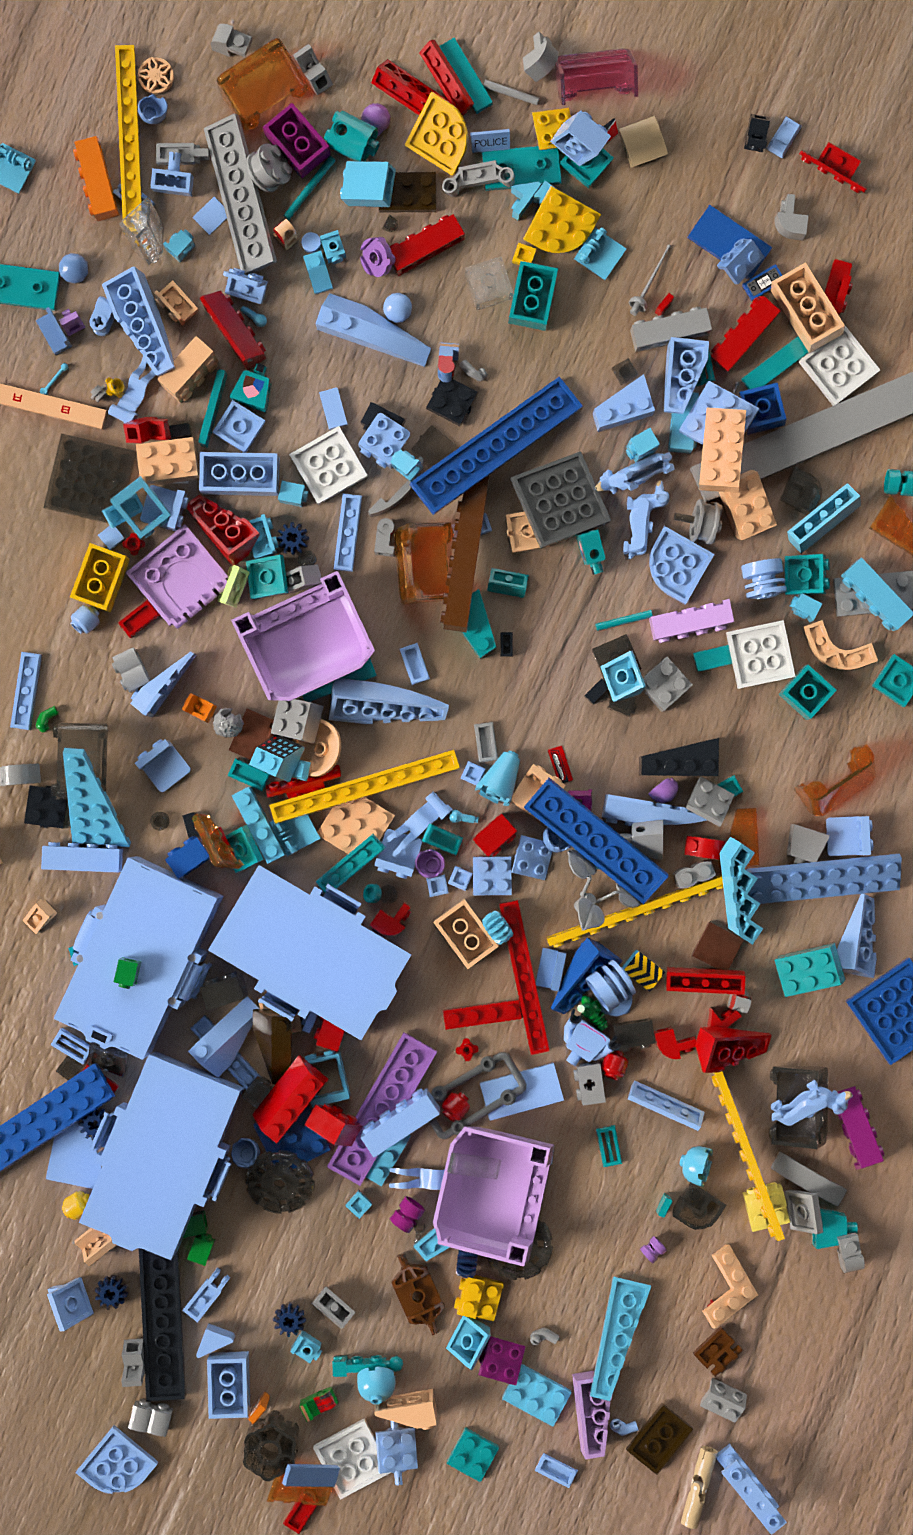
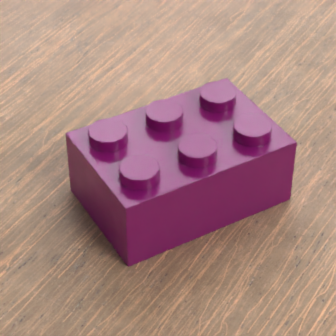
(297, 140)

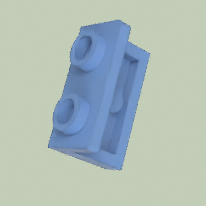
(741, 260)

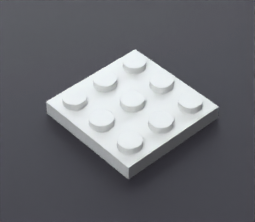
(839, 367)
(328, 465)
(760, 654)
(355, 1454)

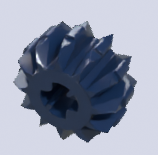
(295, 532)
(88, 1123)
(466, 1264)
(109, 1298)
(289, 1326)

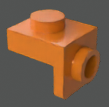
(199, 707)

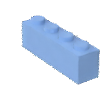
(82, 858)

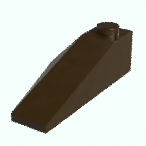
(274, 1040)

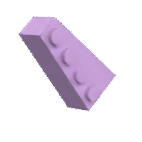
(691, 621)
(591, 1416)

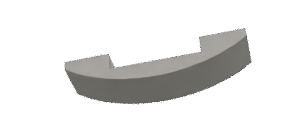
(382, 507)
(808, 1179)

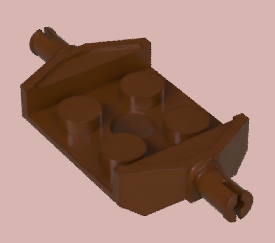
(417, 1278)

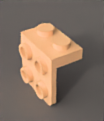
(530, 784)

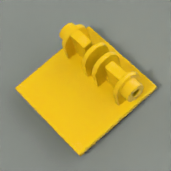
(547, 125)

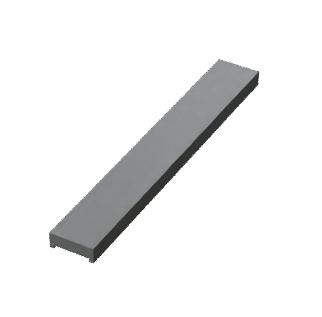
(824, 430)

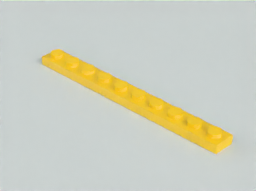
(128, 128)
(364, 786)
(647, 908)
(747, 1155)

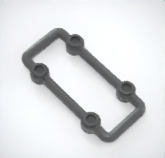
(506, 1098)

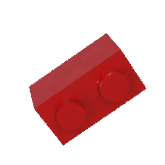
(329, 1035)

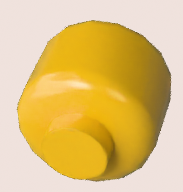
(75, 1204)

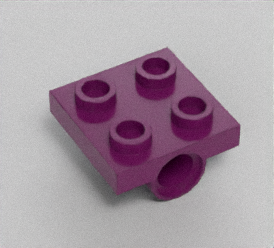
(501, 1360)

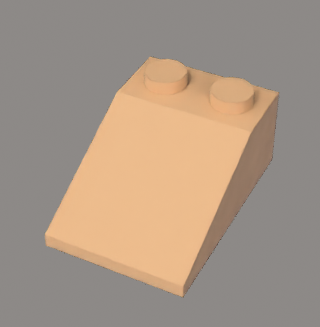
(411, 1409)

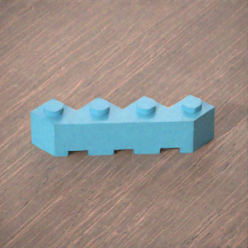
(736, 886)

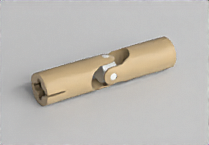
(696, 1496)

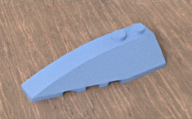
(140, 318)
(367, 328)
(371, 701)
(637, 810)

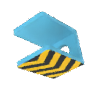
(643, 970)

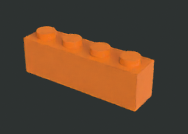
(96, 178)

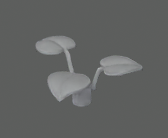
(588, 912)

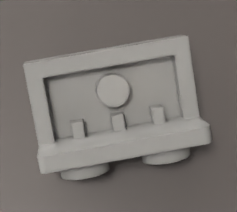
(724, 1400)

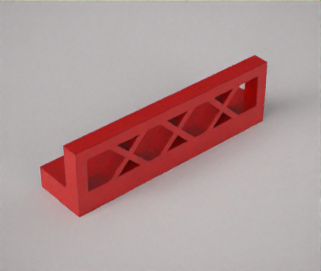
(404, 92)

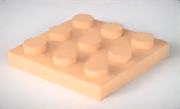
(353, 823)

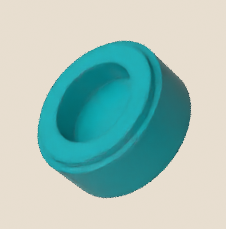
(372, 893)

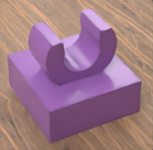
(71, 322)

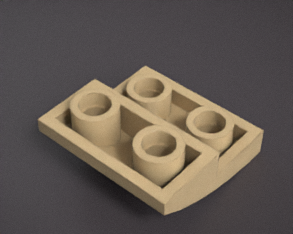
(643, 141)

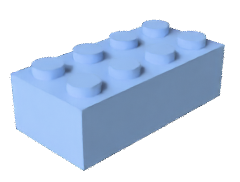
(239, 474)
(400, 1122)

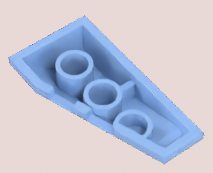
(856, 943)

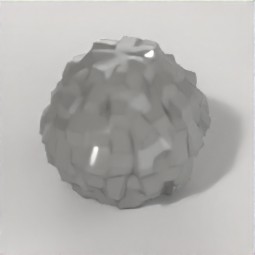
(227, 724)

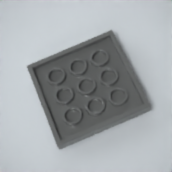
(560, 499)

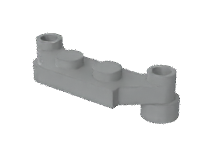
(478, 175)

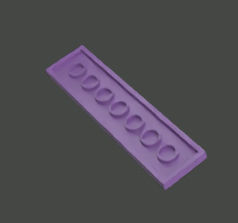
(395, 1083)

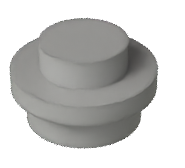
(98, 393)

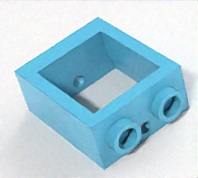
(128, 492)
(336, 1095)

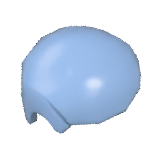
(397, 307)

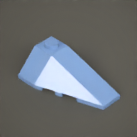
(683, 369)
(155, 692)
(221, 1044)

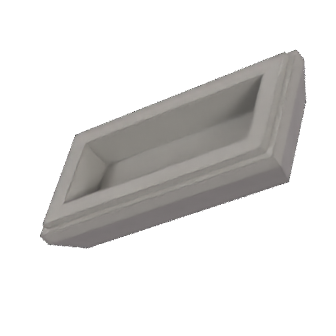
(486, 742)

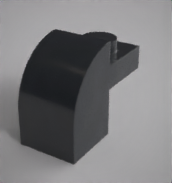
(757, 133)

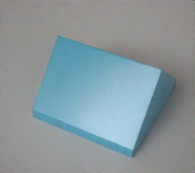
(623, 677)
(469, 1341)

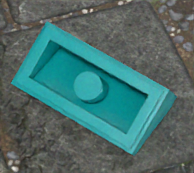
(507, 583)

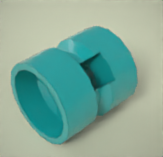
(898, 482)

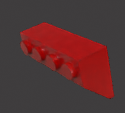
(233, 329)
(289, 1099)

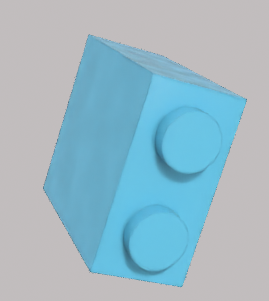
(368, 184)

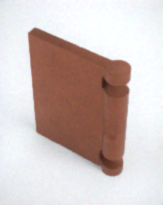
(253, 733)

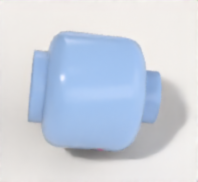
(85, 619)

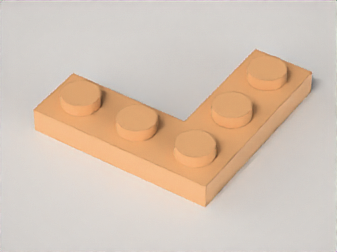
(740, 1292)

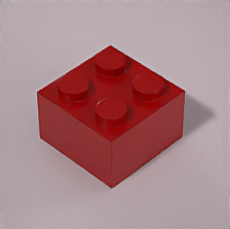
(495, 835)
(334, 1124)

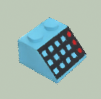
(277, 757)

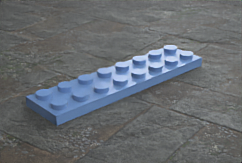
(826, 878)

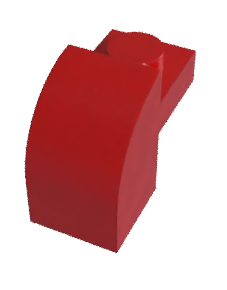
(145, 429)
(703, 847)
(390, 925)
(667, 1043)

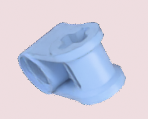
(102, 314)

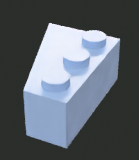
(625, 406)

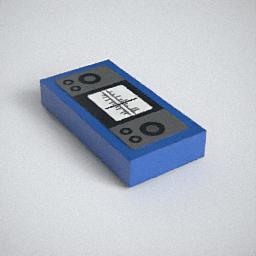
(762, 282)

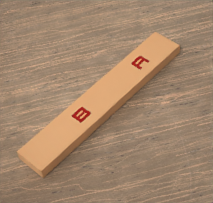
(52, 406)

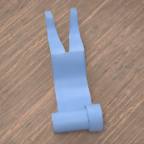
(133, 396)
(419, 821)
(427, 1178)

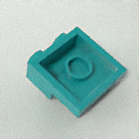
(806, 574)

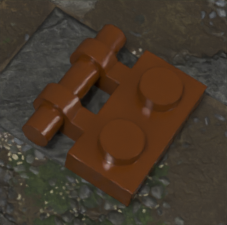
(714, 1347)

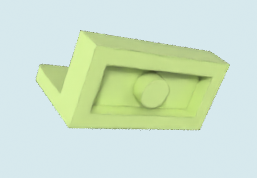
(234, 586)

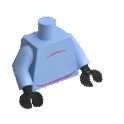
(586, 1041)

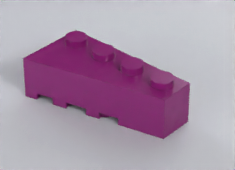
(858, 1130)

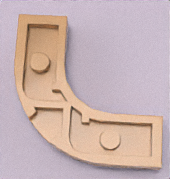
(833, 656)

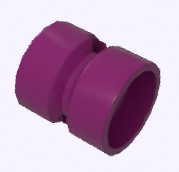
(407, 1214)

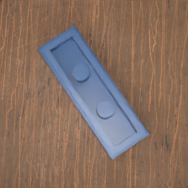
(311, 1475)

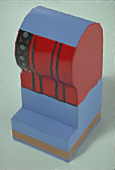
(446, 367)

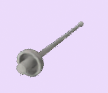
(638, 303)

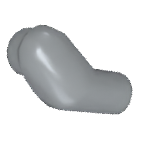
(472, 372)
(542, 1334)

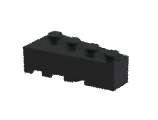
(687, 760)

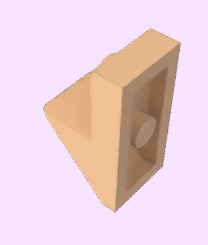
(39, 916)

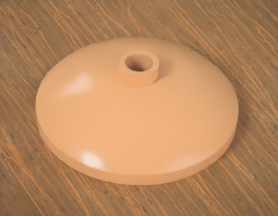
(326, 738)

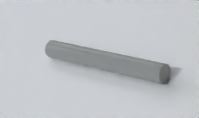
(511, 92)

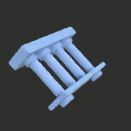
(750, 1489)

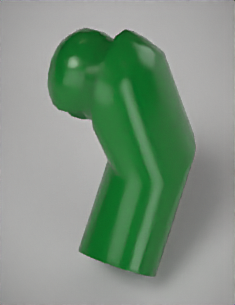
(44, 717)

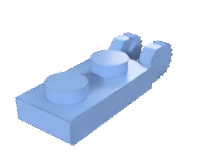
(205, 1296)

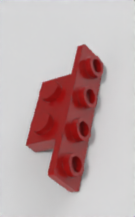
(838, 163)
(839, 285)
(299, 787)

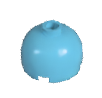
(696, 1164)
(376, 1385)

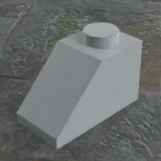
(303, 578)

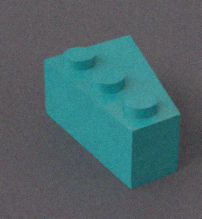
(478, 629)

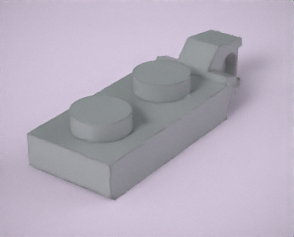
(190, 153)

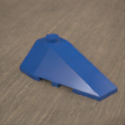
(587, 959)

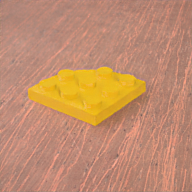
(440, 134)
(561, 223)

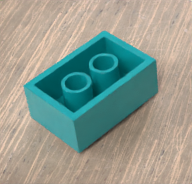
(533, 295)
(810, 970)

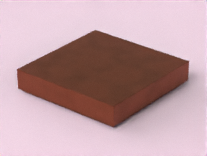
(717, 947)

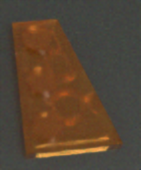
(894, 525)

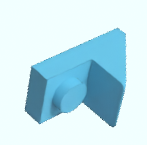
(526, 194)
(318, 272)

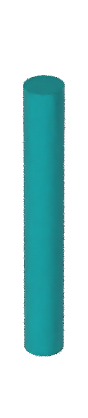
(623, 620)

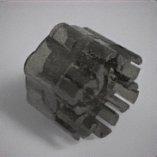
(275, 1431)

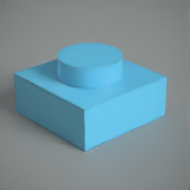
(358, 1204)

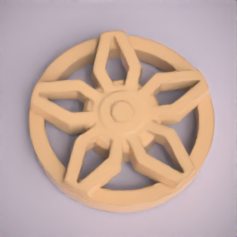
(155, 75)

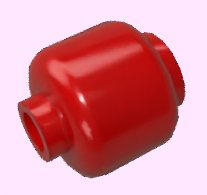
(615, 1065)
(455, 1106)

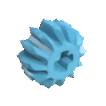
(497, 927)

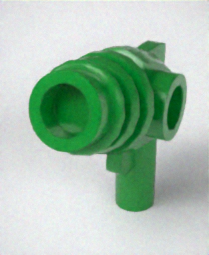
(591, 1010)

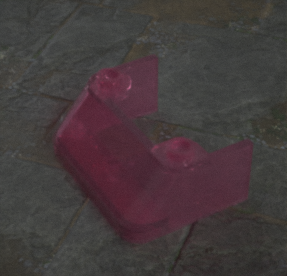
(596, 71)

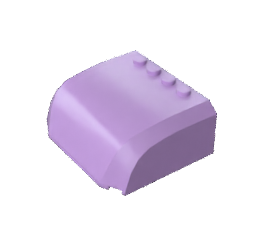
(305, 640)
(494, 1214)

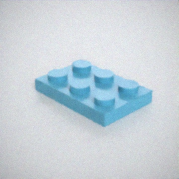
(537, 1395)

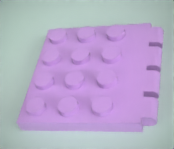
(178, 577)

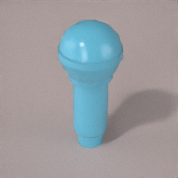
(259, 319)
(456, 816)

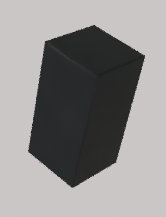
(180, 431)
(506, 644)
(596, 691)
(189, 824)

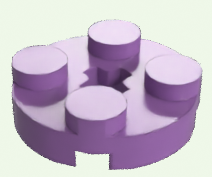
(379, 247)

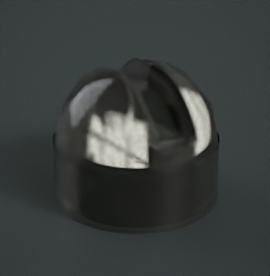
(391, 224)

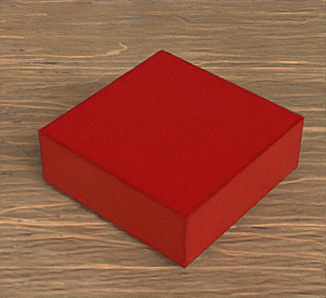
(664, 305)

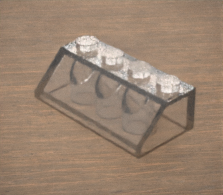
(144, 231)

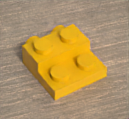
(479, 1297)

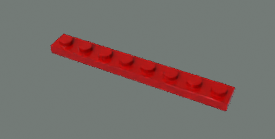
(525, 979)

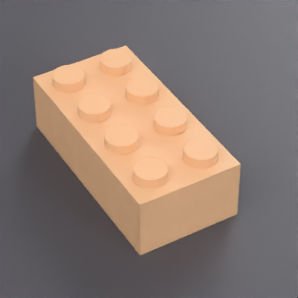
(807, 308)
(722, 450)

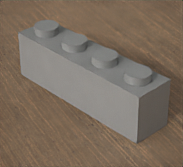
(679, 325)

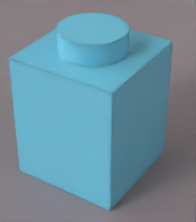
(292, 494)

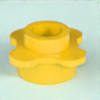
(118, 384)

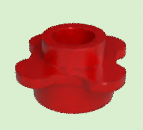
(131, 539)
(466, 1044)

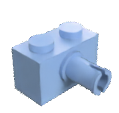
(172, 180)

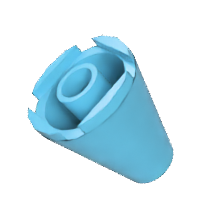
(500, 779)

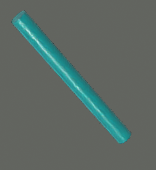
(309, 188)

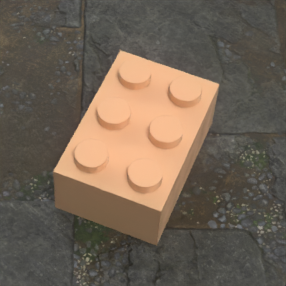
(189, 370)
(168, 461)
(749, 508)
(465, 933)

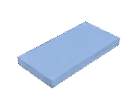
(541, 1090)

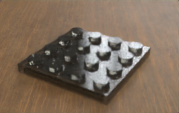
(87, 477)

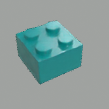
(807, 692)

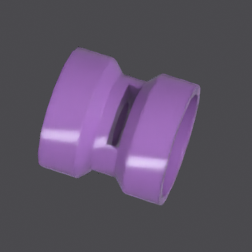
(650, 1253)

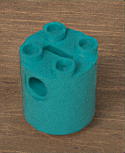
(357, 142)

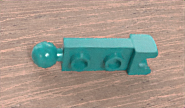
(343, 1365)

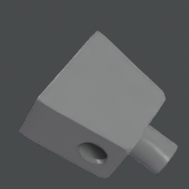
(647, 838)
(805, 844)

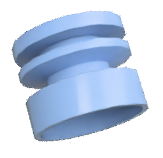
(764, 578)
(611, 985)

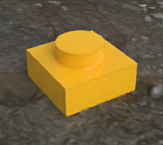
(523, 253)

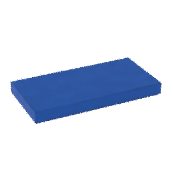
(719, 233)

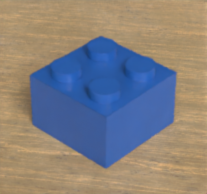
(770, 405)
(187, 858)

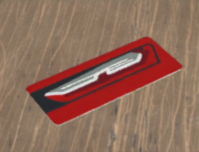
(560, 764)

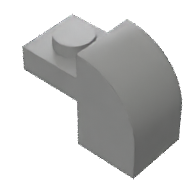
(229, 40)
(541, 59)
(312, 70)
(789, 224)
(19, 774)
(850, 1253)
(133, 1363)

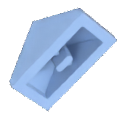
(213, 1339)

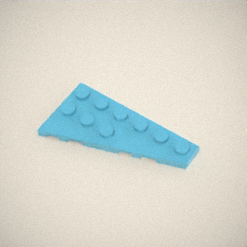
(90, 809)

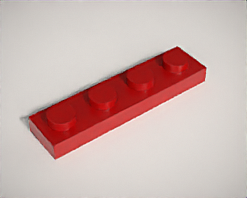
(446, 77)
(482, 1014)

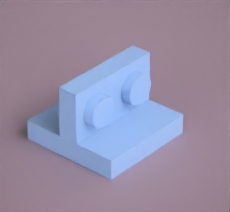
(69, 1303)

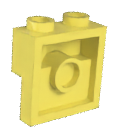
(753, 1206)

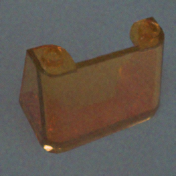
(261, 82)
(422, 561)
(822, 800)

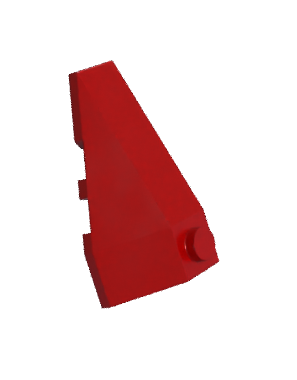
(227, 531)
(727, 1046)

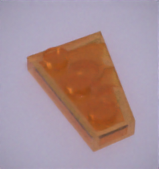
(745, 831)
(219, 851)
(306, 1495)

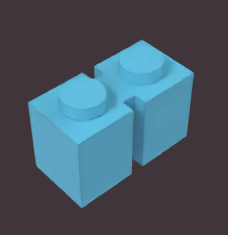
(642, 445)

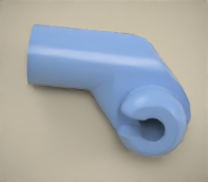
(622, 1428)

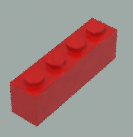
(426, 244)
(745, 333)
(705, 980)

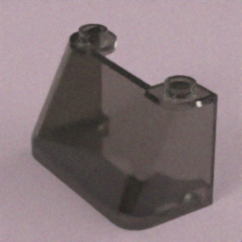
(80, 736)
(790, 1083)

